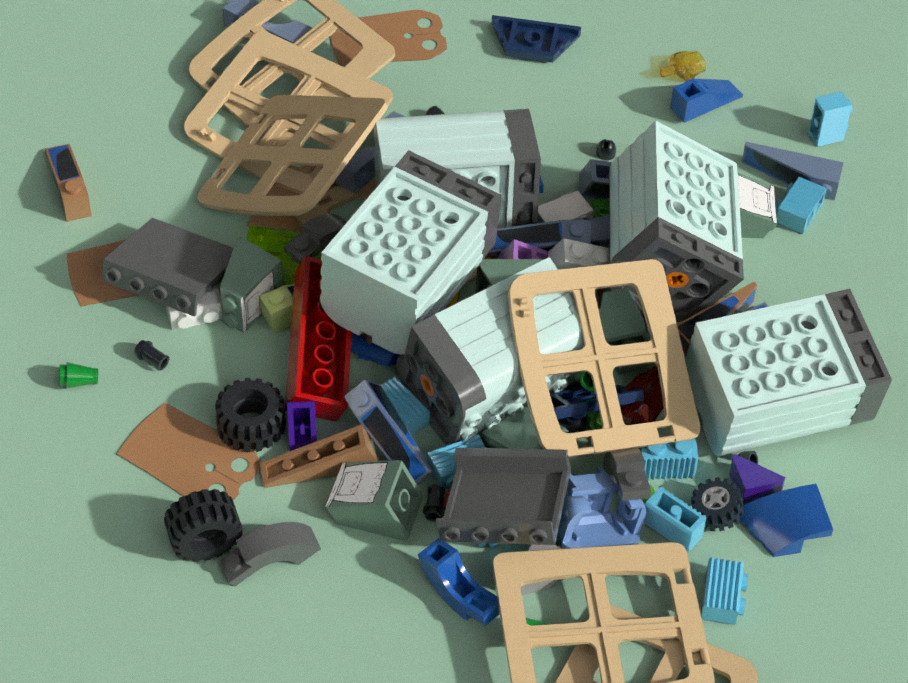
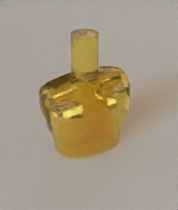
(684, 64)

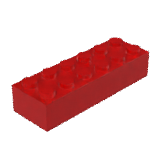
(316, 348)

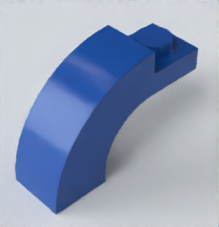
(456, 585)

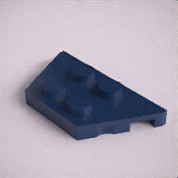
(533, 38)
(578, 401)

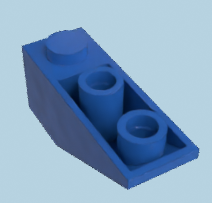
(701, 96)

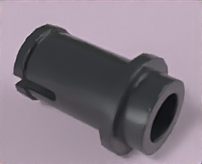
(146, 351)
(434, 506)

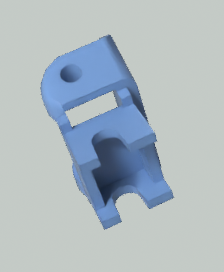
(587, 515)

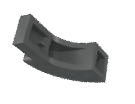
(315, 238)
(628, 472)
(269, 545)

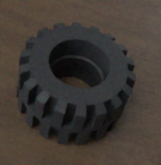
(250, 397)
(203, 525)

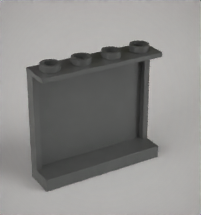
(167, 265)
(506, 496)

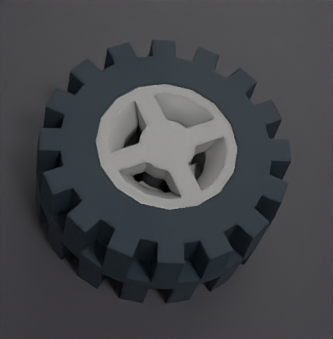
(719, 494)

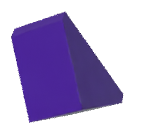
(301, 423)
(754, 479)

